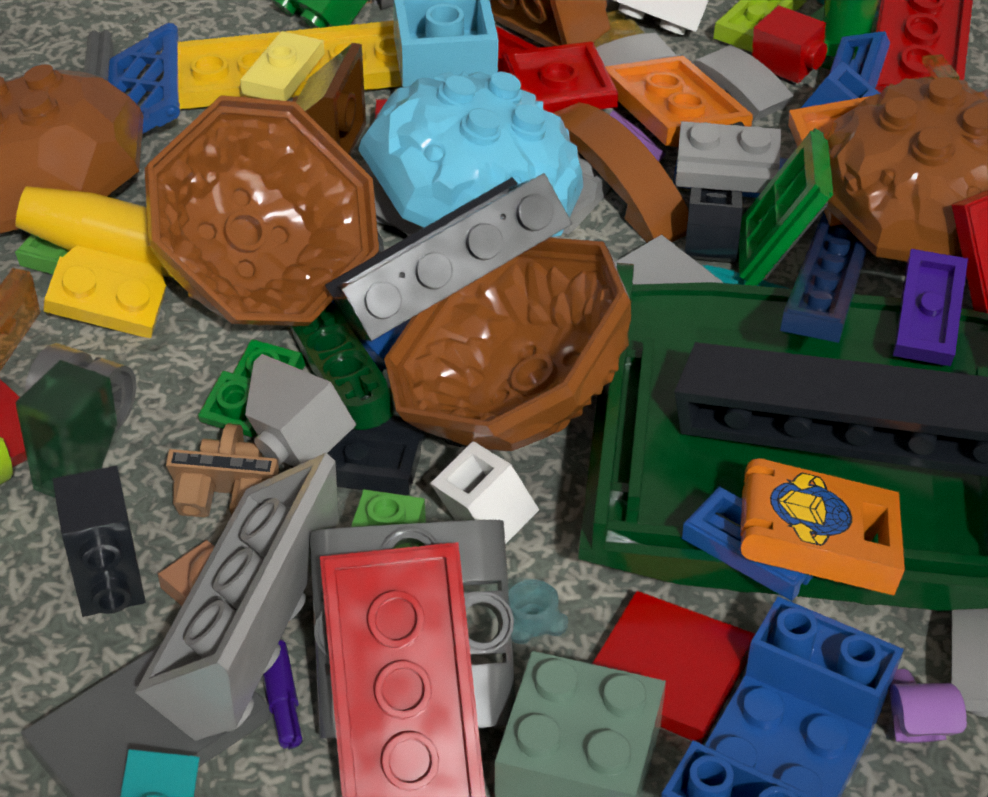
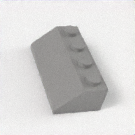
(242, 602)

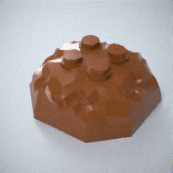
(906, 162)
(259, 211)
(514, 348)

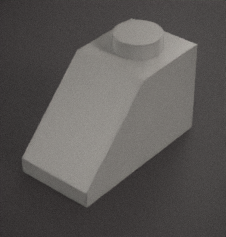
(294, 412)

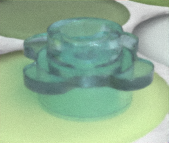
(538, 598)

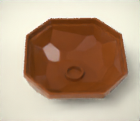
(64, 135)

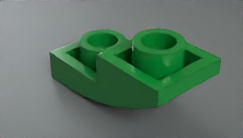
(230, 394)

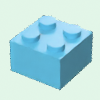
(444, 38)

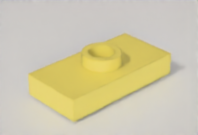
(282, 66)

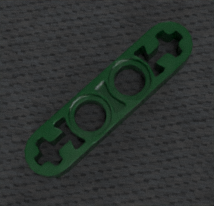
(341, 358)

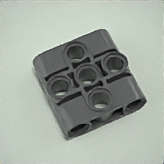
(482, 563)

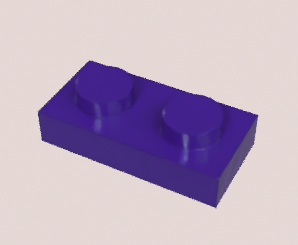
(930, 307)

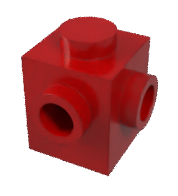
(789, 43)

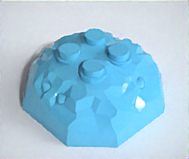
(462, 137)

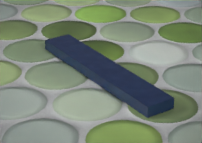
(825, 284)

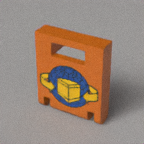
(821, 526)

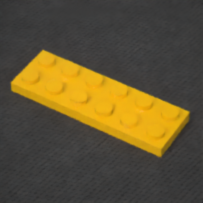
(217, 64)

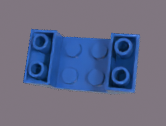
(796, 714)

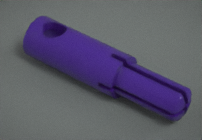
(283, 699)

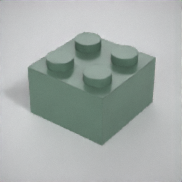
(579, 731)

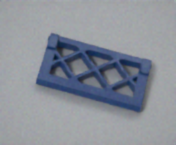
(135, 59)

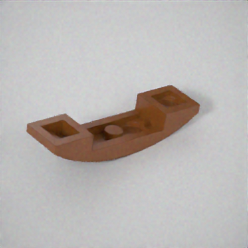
(630, 169)

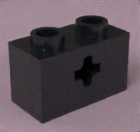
(98, 541)

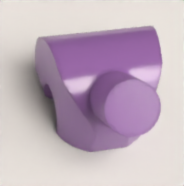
(925, 710)

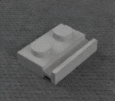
(727, 156)

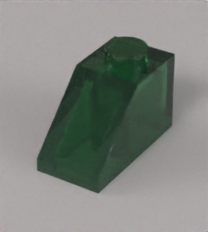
(66, 423)

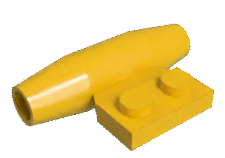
(109, 268)

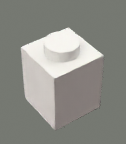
(484, 488)

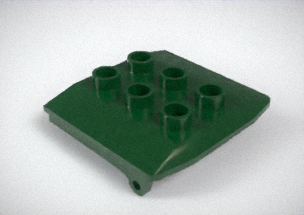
(653, 477)

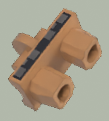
(219, 467)

